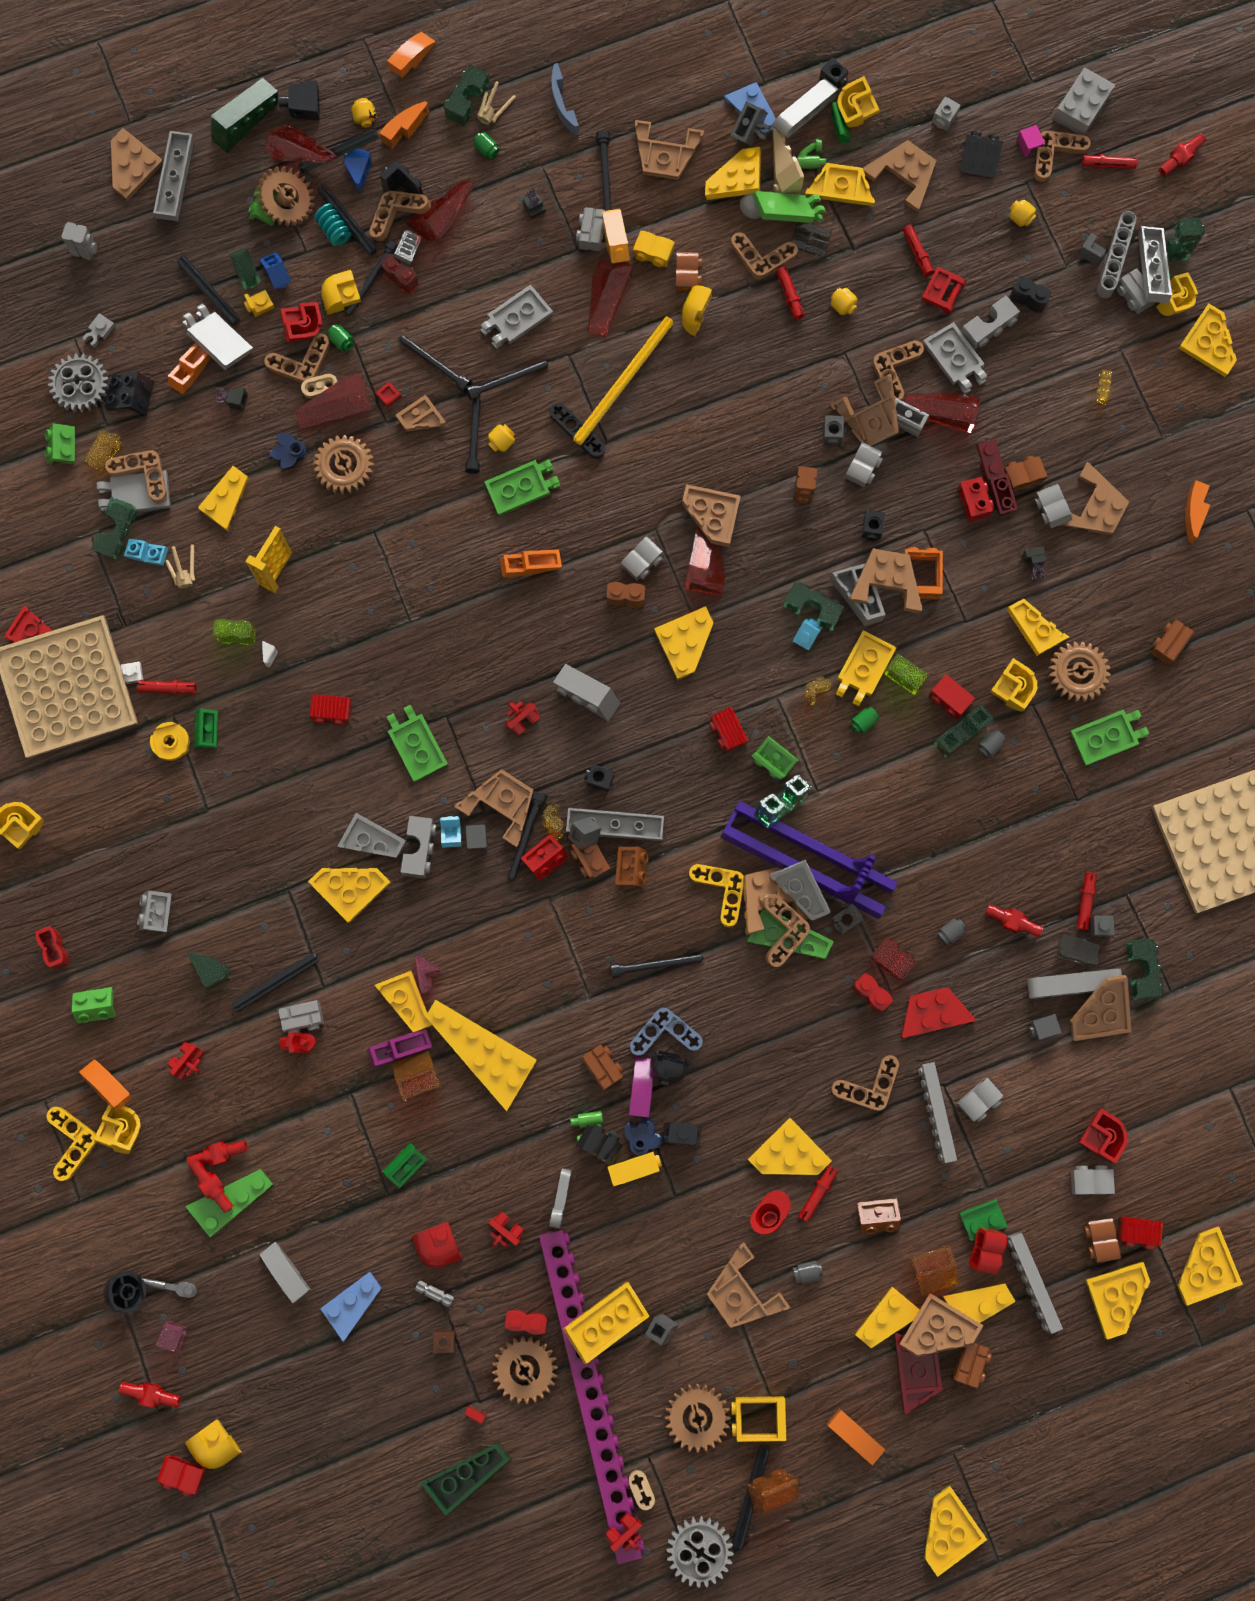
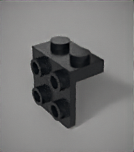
(981, 154)
(397, 176)
(129, 392)

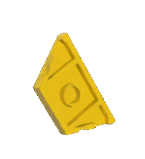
(842, 185)

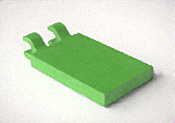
(788, 207)
(521, 486)
(1107, 736)
(416, 745)

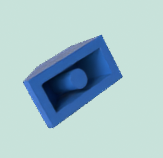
(357, 166)
(275, 270)

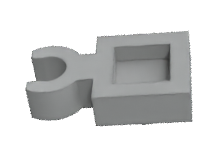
(99, 328)

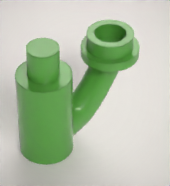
(811, 162)
(587, 1118)

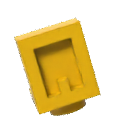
(258, 303)

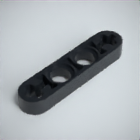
(572, 432)

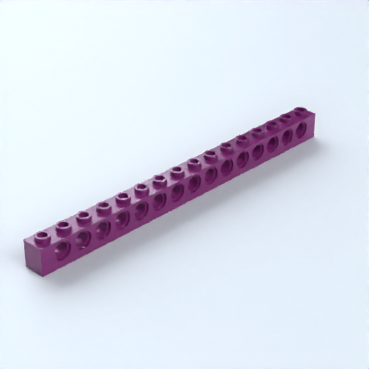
(602, 1466)

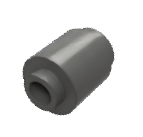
(991, 744)
(951, 931)
(807, 1272)

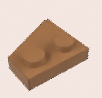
(420, 416)

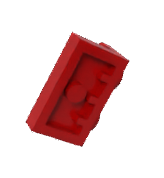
(545, 857)

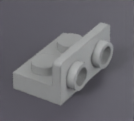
(154, 911)

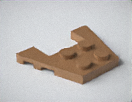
(665, 158)
(909, 165)
(875, 421)
(1103, 508)
(891, 572)
(505, 796)
(755, 889)
(735, 1297)

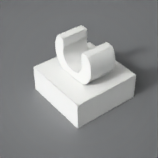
(132, 672)

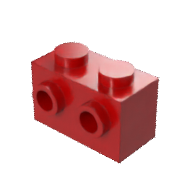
(975, 499)

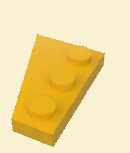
(223, 499)

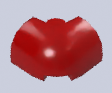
(301, 322)
(1105, 1136)
(437, 1246)

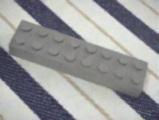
(173, 176)
(1154, 264)
(621, 824)
(937, 1111)
(1034, 1283)

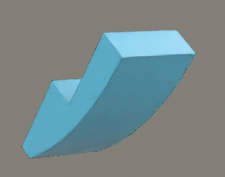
(145, 552)

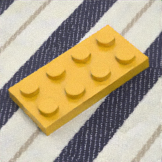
(606, 1322)

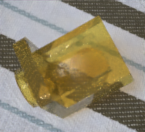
(819, 685)

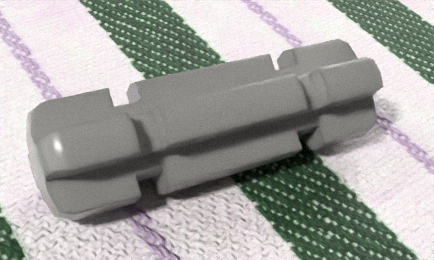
(434, 1293)

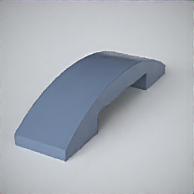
(568, 118)

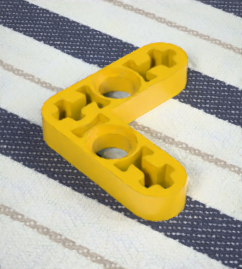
(724, 883)
(77, 1136)

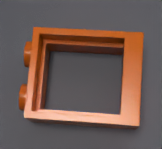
(929, 554)

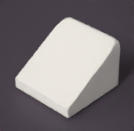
(269, 653)

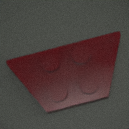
(917, 1375)

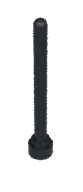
(603, 140)
(390, 248)
(461, 381)
(475, 391)
(472, 465)
(538, 800)
(618, 969)

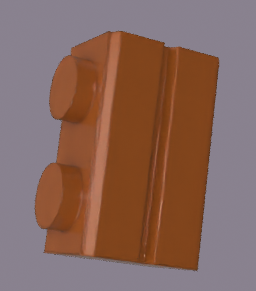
(805, 484)
(1172, 642)
(602, 1066)
(971, 1365)

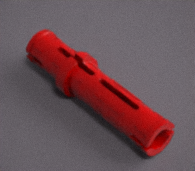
(1109, 162)
(920, 256)
(793, 301)
(167, 687)
(1086, 901)
(818, 1193)

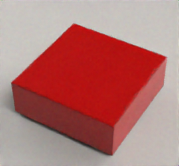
(388, 394)
(475, 1414)

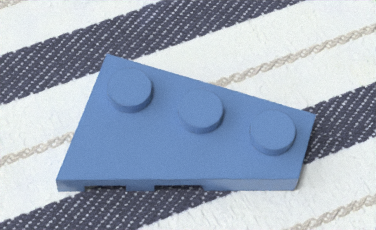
(754, 96)
(349, 1306)

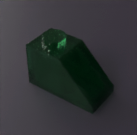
(245, 268)
(210, 970)

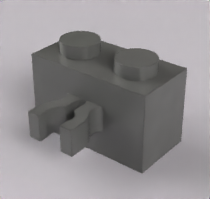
(749, 124)

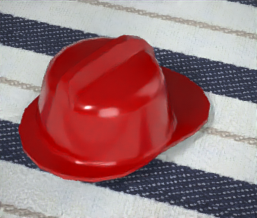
(770, 1213)

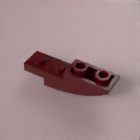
(995, 477)

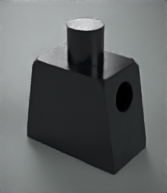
(302, 100)
(682, 1134)

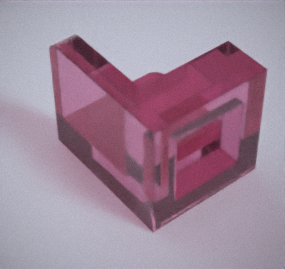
(171, 1336)

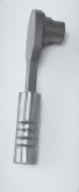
(182, 1289)

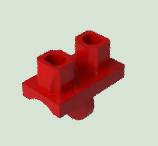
(515, 722)
(298, 1043)
(187, 1063)
(499, 1223)
(617, 1539)

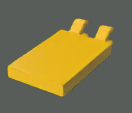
(865, 666)

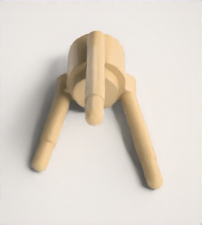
(486, 112)
(183, 578)

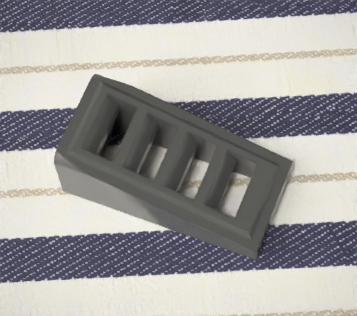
(407, 247)

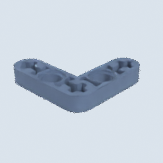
(668, 1026)

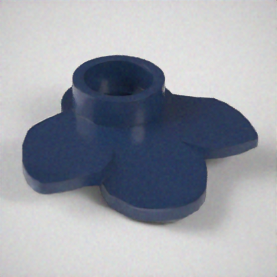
(285, 451)
(644, 1134)

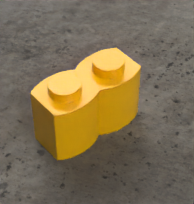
(653, 249)

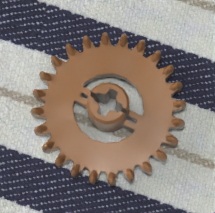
(292, 188)
(348, 479)
(1062, 674)
(536, 1386)
(703, 1437)

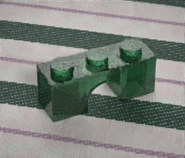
(472, 82)
(1187, 236)
(111, 544)
(801, 596)
(963, 731)
(775, 807)
(1146, 953)

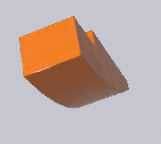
(410, 54)
(404, 124)
(189, 369)
(1195, 510)
(530, 563)
(105, 1085)
(855, 1437)

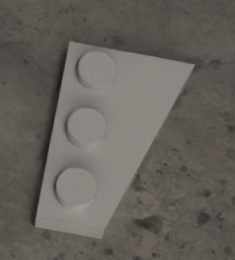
(371, 838)
(803, 889)

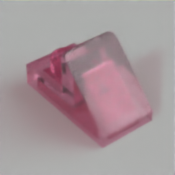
(425, 968)

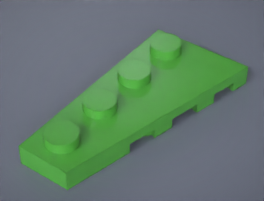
(812, 945)
(241, 1195)

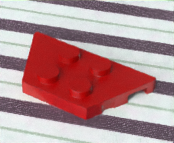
(934, 1012)

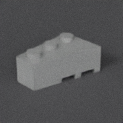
(845, 582)
(587, 692)

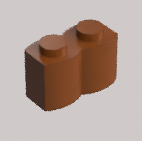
(687, 271)
(1025, 473)
(621, 594)
(1102, 1240)

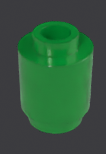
(486, 145)
(340, 338)
(864, 720)

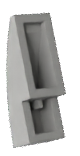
(284, 1272)

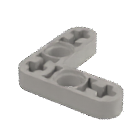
(558, 1210)

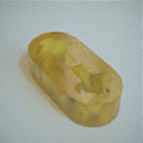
(1104, 386)

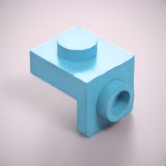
(807, 633)
(450, 831)

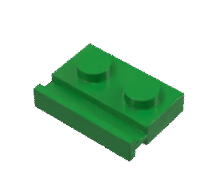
(983, 1216)

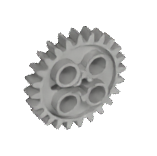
(79, 383)
(710, 1535)

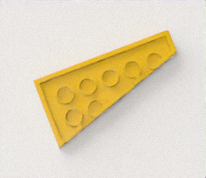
(490, 1058)

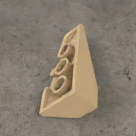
(787, 171)

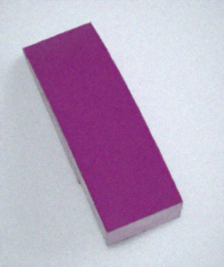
(398, 1048)
(641, 1088)

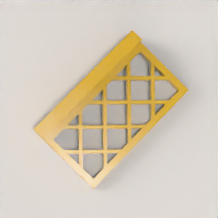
(270, 560)

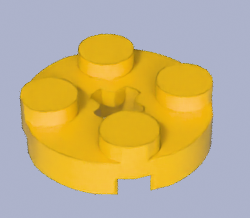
(161, 735)

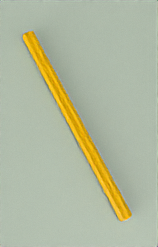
(623, 380)

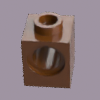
(444, 1341)

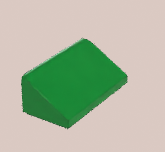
(841, 129)
(205, 728)
(404, 1165)

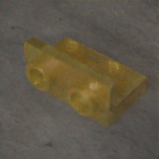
(103, 449)
(552, 821)

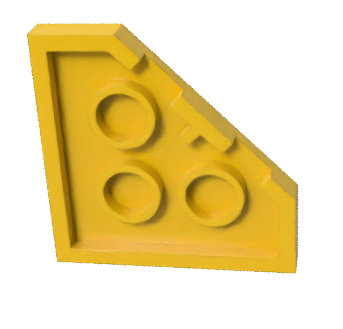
(737, 176)
(1211, 341)
(685, 640)
(349, 888)
(789, 1153)
(1208, 1268)
(1117, 1297)
(950, 1532)

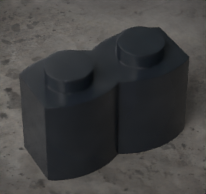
(1030, 294)
(599, 1144)

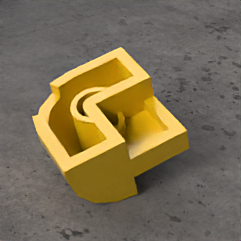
(857, 103)
(339, 292)
(1183, 295)
(694, 308)
(1016, 686)
(19, 823)
(118, 1129)
(213, 1446)

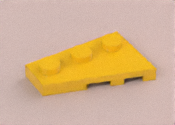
(1036, 630)
(406, 1000)
(982, 1302)
(887, 1318)

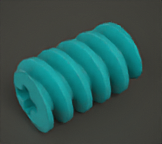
(332, 225)

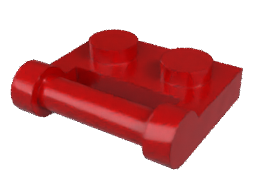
(938, 287)

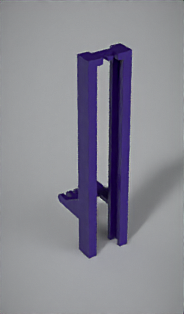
(858, 867)

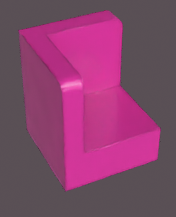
(1029, 139)

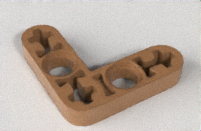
(1054, 145)
(396, 205)
(759, 261)
(891, 363)
(300, 368)
(148, 468)
(790, 925)
(876, 1090)

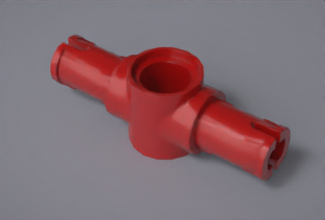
(1182, 154)
(1014, 920)
(219, 1153)
(210, 1186)
(150, 1395)

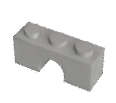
(978, 332)
(417, 864)

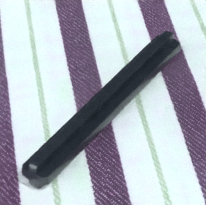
(344, 148)
(353, 227)
(208, 290)
(275, 982)
(747, 1508)

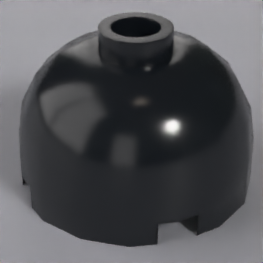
(668, 1067)
(124, 1292)

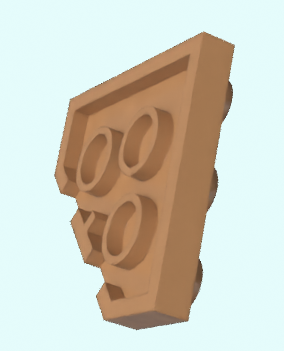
(131, 164)
(712, 512)
(1104, 1011)
(939, 1329)

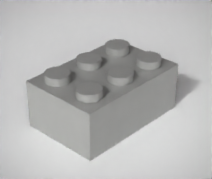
(1083, 102)

